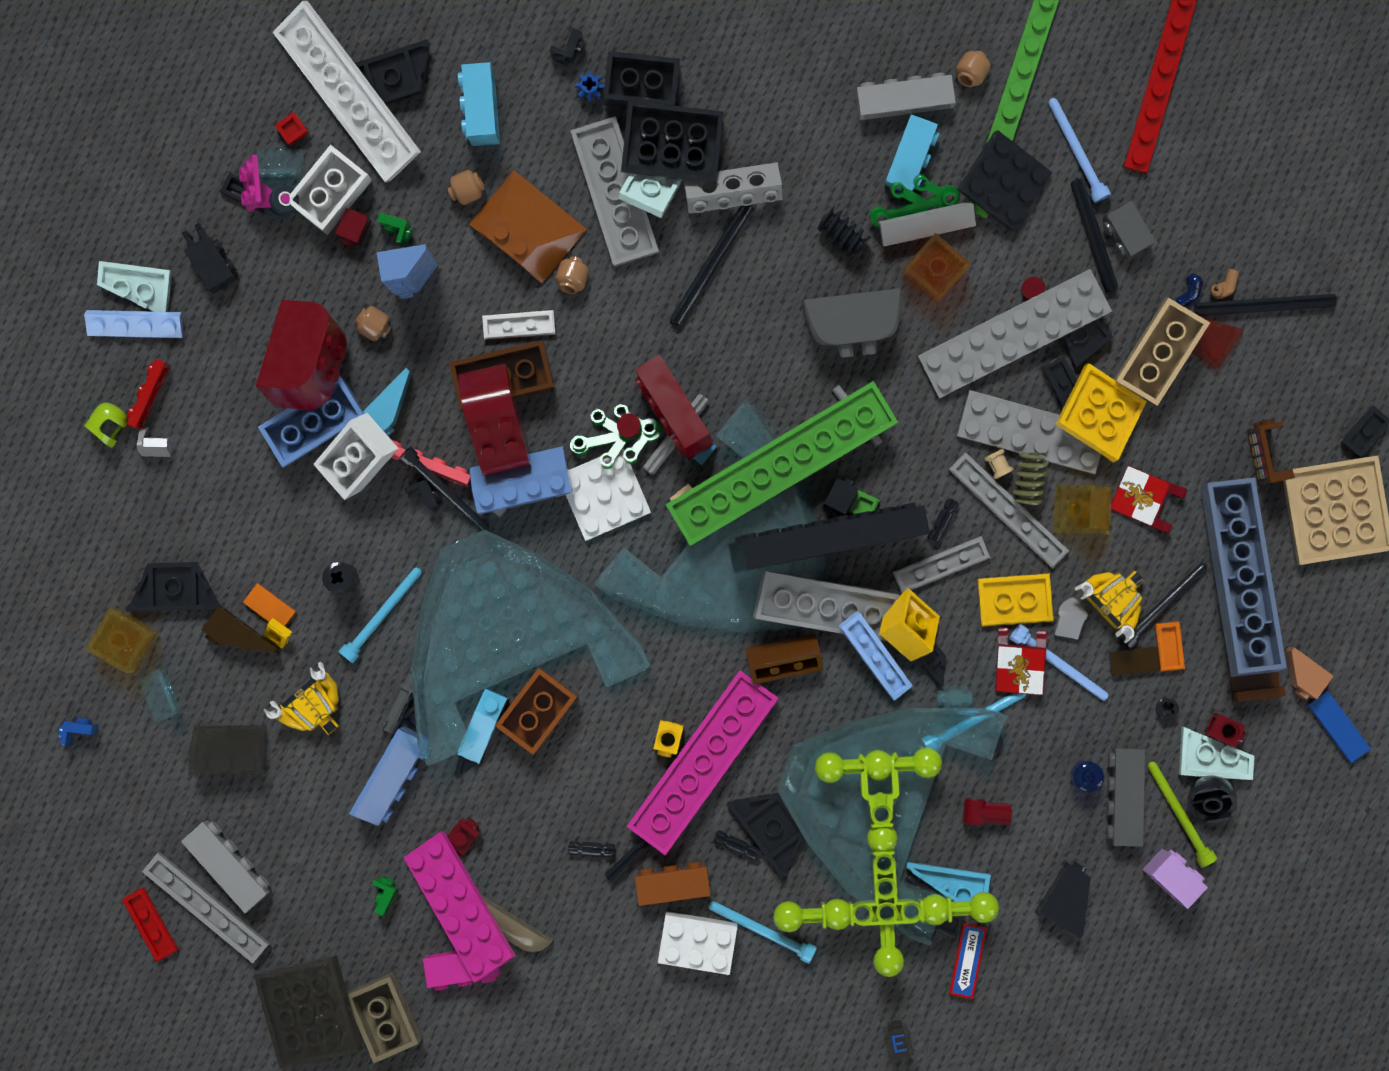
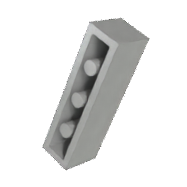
(905, 97)
(226, 865)

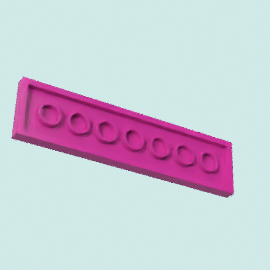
(702, 763)

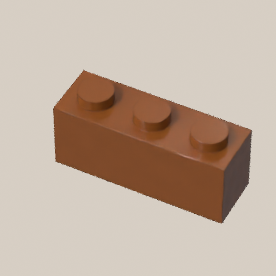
(672, 883)

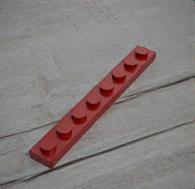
(1159, 85)

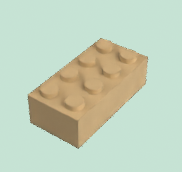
(1162, 351)

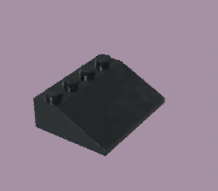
(672, 141)

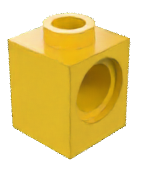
(668, 727)

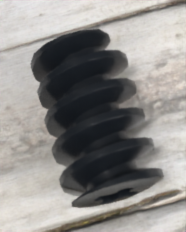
(843, 232)
(331, 579)

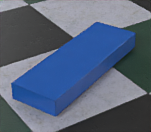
(1338, 726)

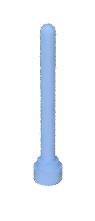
(1098, 190)
(1022, 636)

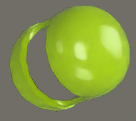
(101, 413)

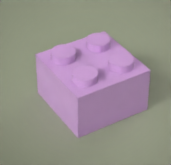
(1175, 878)

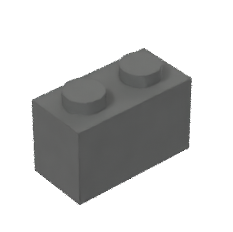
(1128, 230)

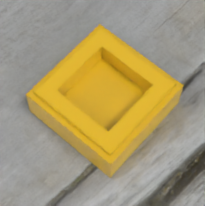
(277, 633)

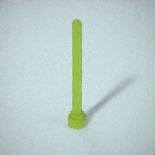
(1204, 854)

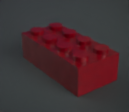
(671, 403)

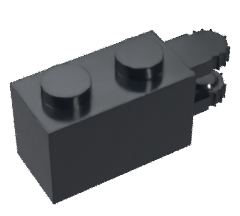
(209, 261)

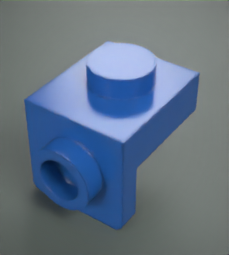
(81, 726)

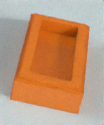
(269, 605)
(1169, 646)

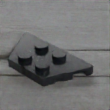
(397, 72)
(173, 588)
(770, 827)

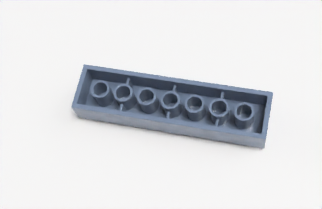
(1243, 577)

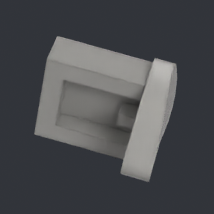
(152, 446)
(1070, 619)

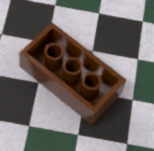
(526, 366)

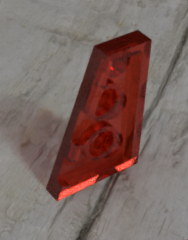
(1216, 343)

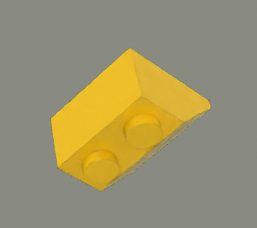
(910, 626)

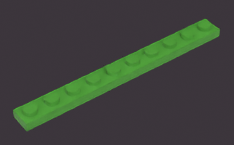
(1022, 72)

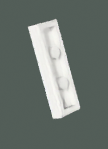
(518, 325)

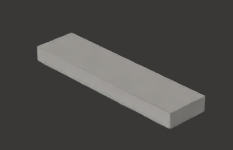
(927, 223)
(941, 564)

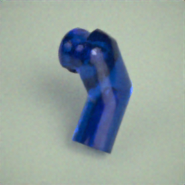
(1194, 290)

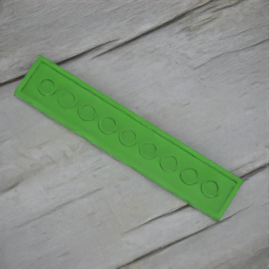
(781, 463)

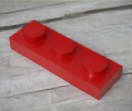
(147, 393)

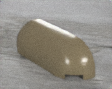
(517, 930)

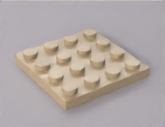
(1337, 510)

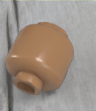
(972, 68)
(466, 187)
(572, 275)
(372, 323)

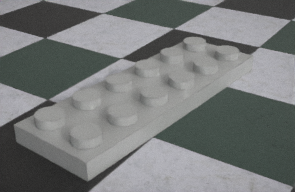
(622, 224)
(1023, 429)
(818, 602)

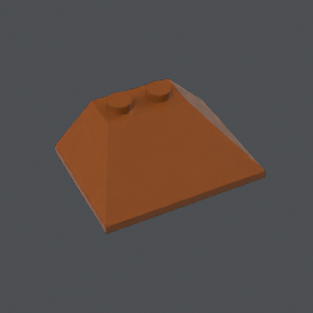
(528, 226)

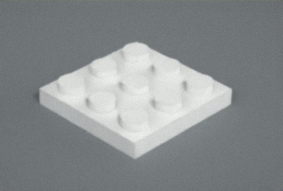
(605, 496)

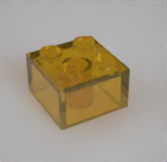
(121, 640)

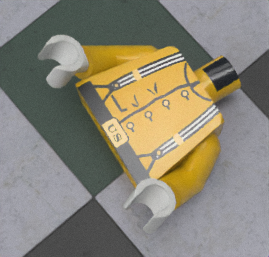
(1115, 599)
(310, 704)

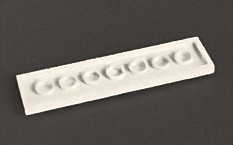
(346, 91)

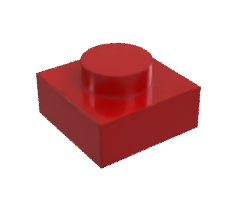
(291, 129)

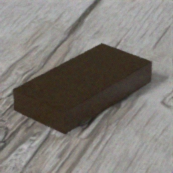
(1134, 661)

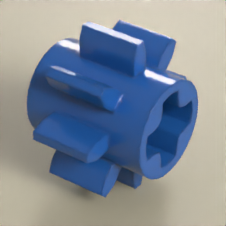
(595, 89)

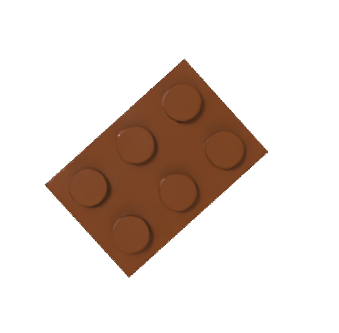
(536, 710)

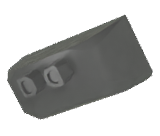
(853, 319)

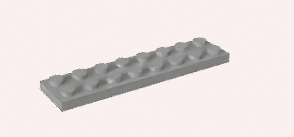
(1014, 333)

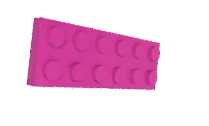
(459, 907)

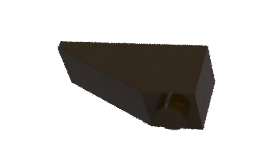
(230, 630)

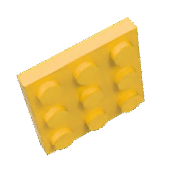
(1101, 412)

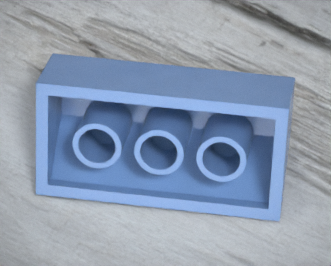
(406, 269)
(300, 431)
(541, 480)
(388, 778)

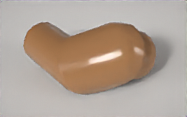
(1227, 287)

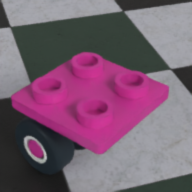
(260, 196)

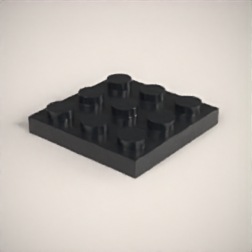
(1004, 181)

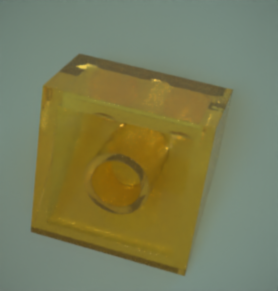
(1082, 509)

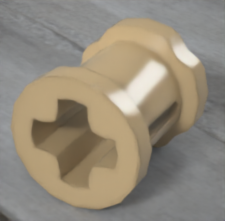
(998, 463)

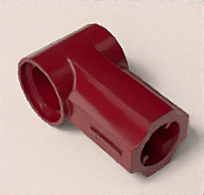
(981, 812)

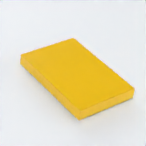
(1015, 600)

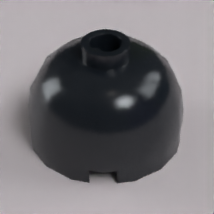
(1212, 799)

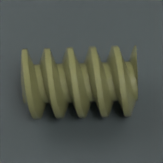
(1031, 478)

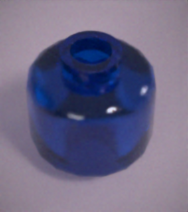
(1079, 777)

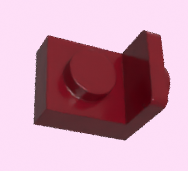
(464, 834)

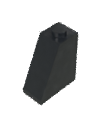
(1067, 899)

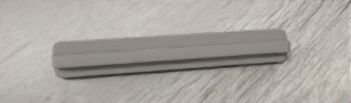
(667, 444)

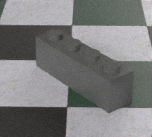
(1127, 796)

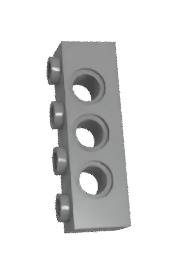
(735, 188)

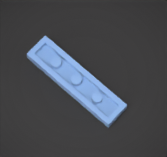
(134, 324)
(875, 655)

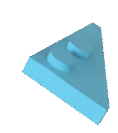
(955, 883)

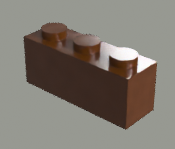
(784, 658)

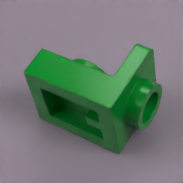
(392, 224)
(384, 898)

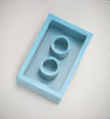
(479, 104)

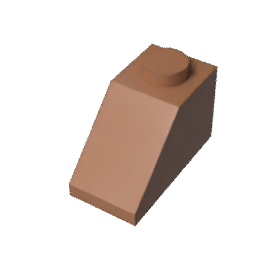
(1306, 674)

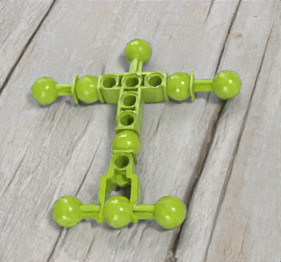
(882, 840)

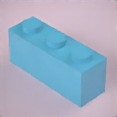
(912, 152)

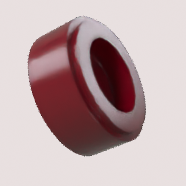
(1032, 287)
(629, 425)

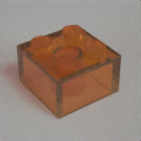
(936, 268)

